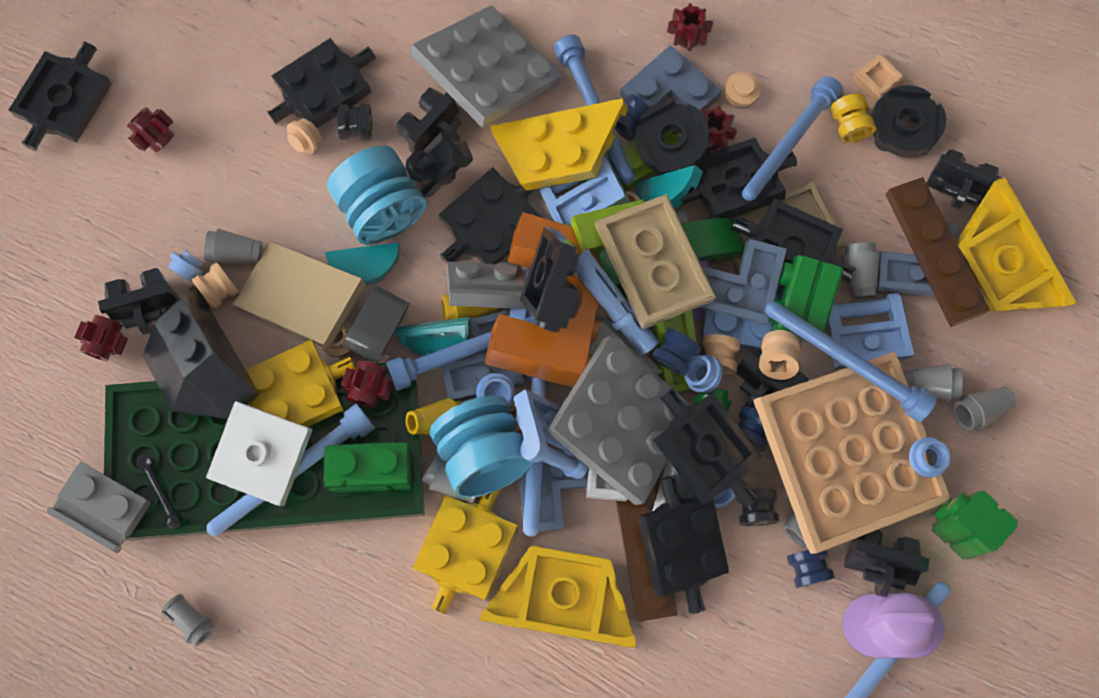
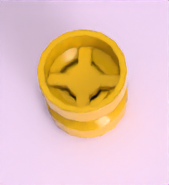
(853, 118)

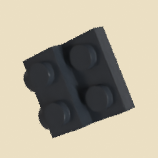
(547, 290)

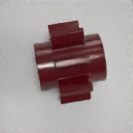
(689, 27)
(719, 128)
(150, 129)
(101, 338)
(366, 384)

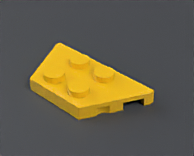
(560, 144)
(1009, 256)
(563, 597)

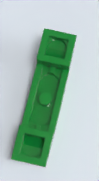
(708, 238)

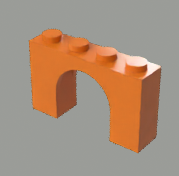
(531, 349)

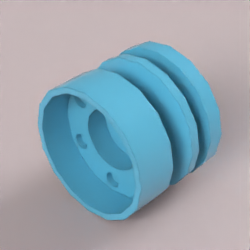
(376, 194)
(479, 446)

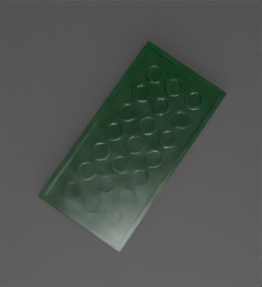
(185, 445)

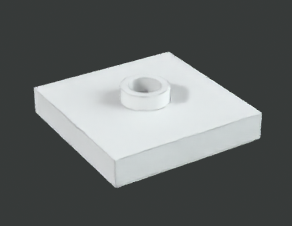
(259, 453)

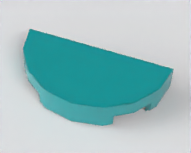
(674, 184)
(366, 262)
(434, 336)

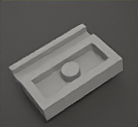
(484, 284)
(99, 507)

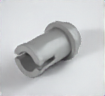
(188, 620)

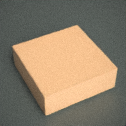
(878, 77)

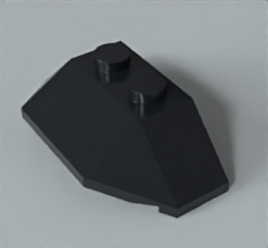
(196, 361)

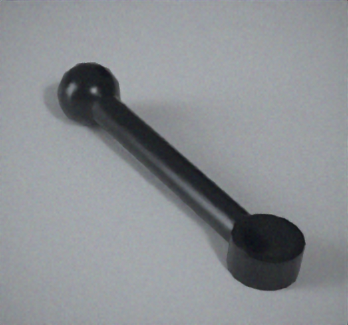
(146, 464)

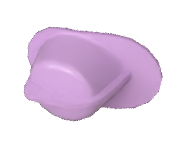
(893, 625)

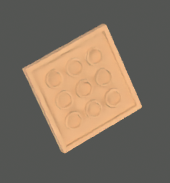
(847, 455)

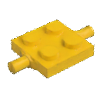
(298, 385)
(465, 549)

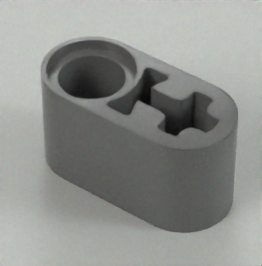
(376, 324)

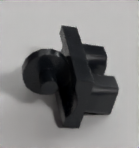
(440, 118)
(438, 163)
(961, 179)
(138, 306)
(758, 384)
(886, 565)

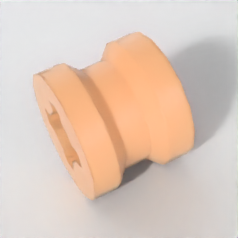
(215, 286)
(724, 350)
(780, 354)

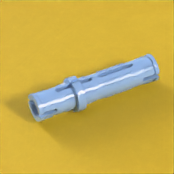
(614, 303)

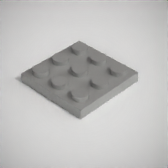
(486, 65)
(614, 419)

